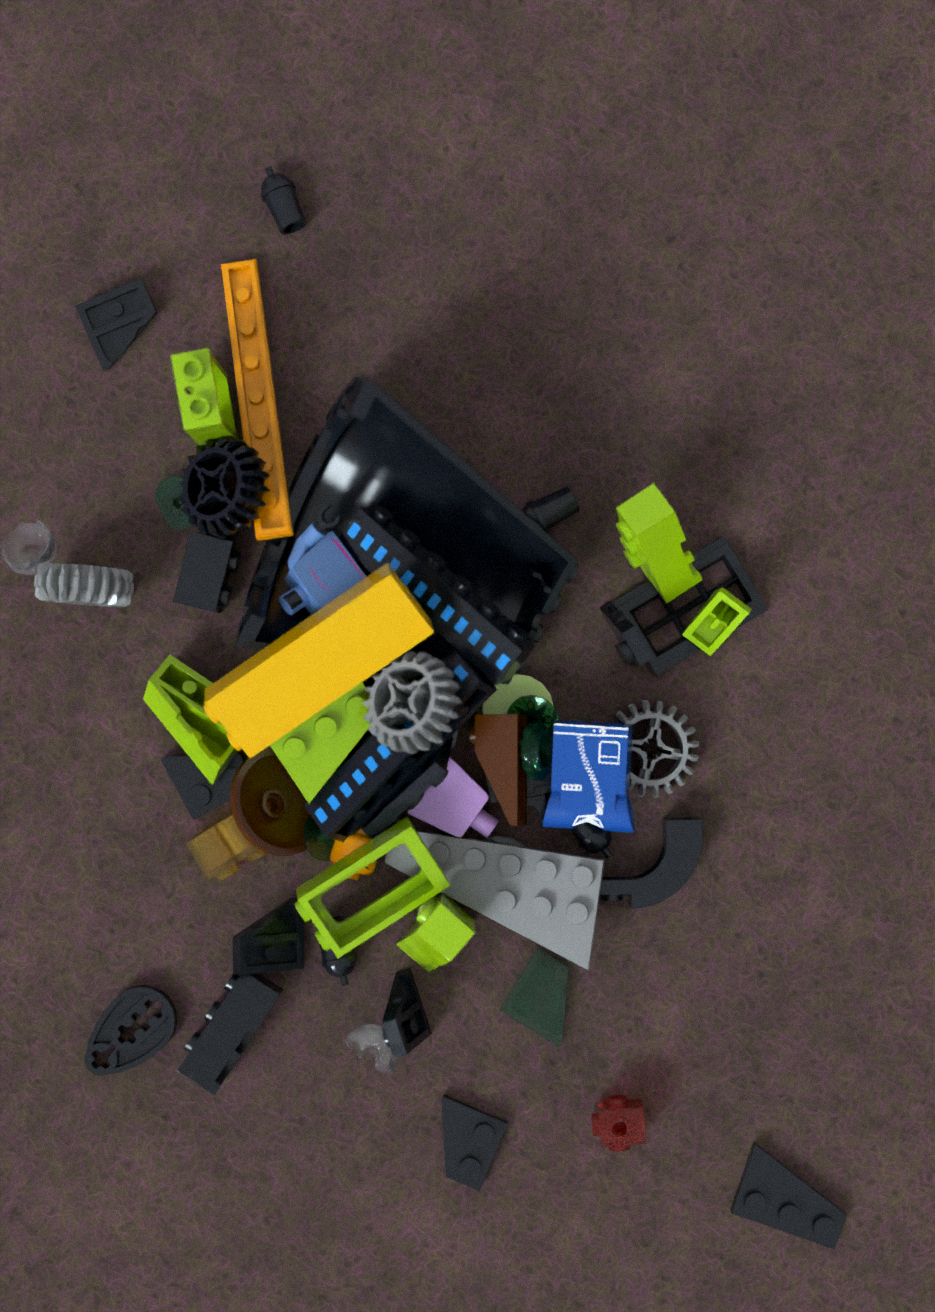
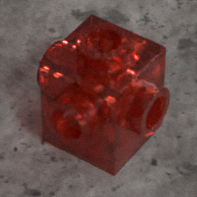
(630, 1130)

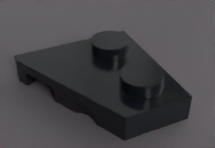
(469, 1141)

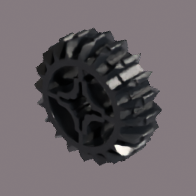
(224, 477)

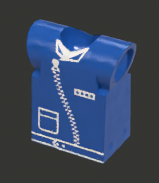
(591, 776)

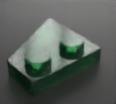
(540, 996)

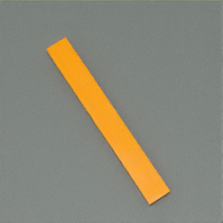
(257, 392)

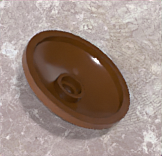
(262, 781)

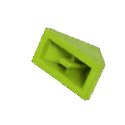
(716, 621)

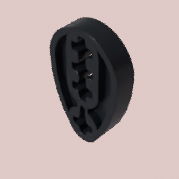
(121, 1012)

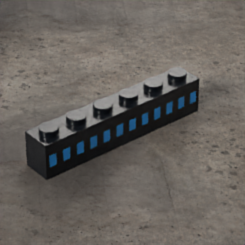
(447, 599)
(378, 772)

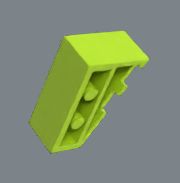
(653, 542)
(177, 700)
(323, 741)
(438, 933)

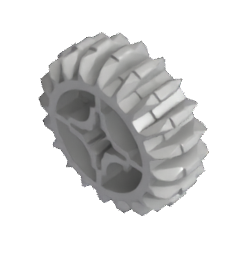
(83, 585)
(423, 701)
(653, 731)

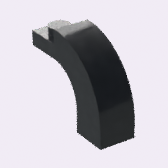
(670, 872)

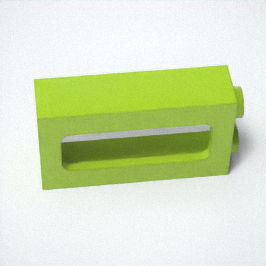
(209, 408)
(385, 910)

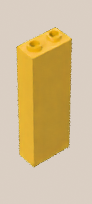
(317, 661)

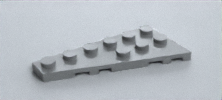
(524, 888)

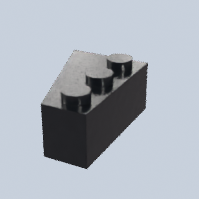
(228, 1030)

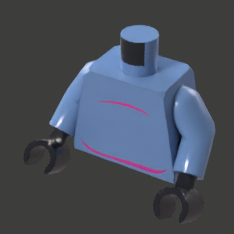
(318, 568)

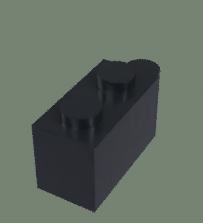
(207, 572)

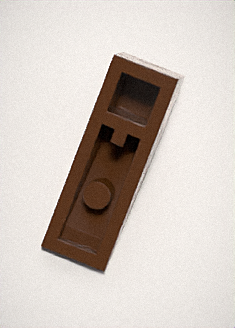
(498, 750)

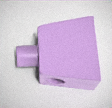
(456, 804)

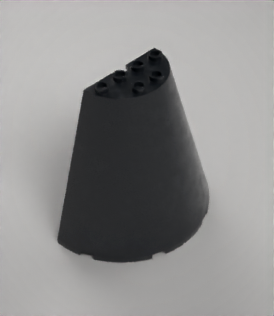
(388, 458)

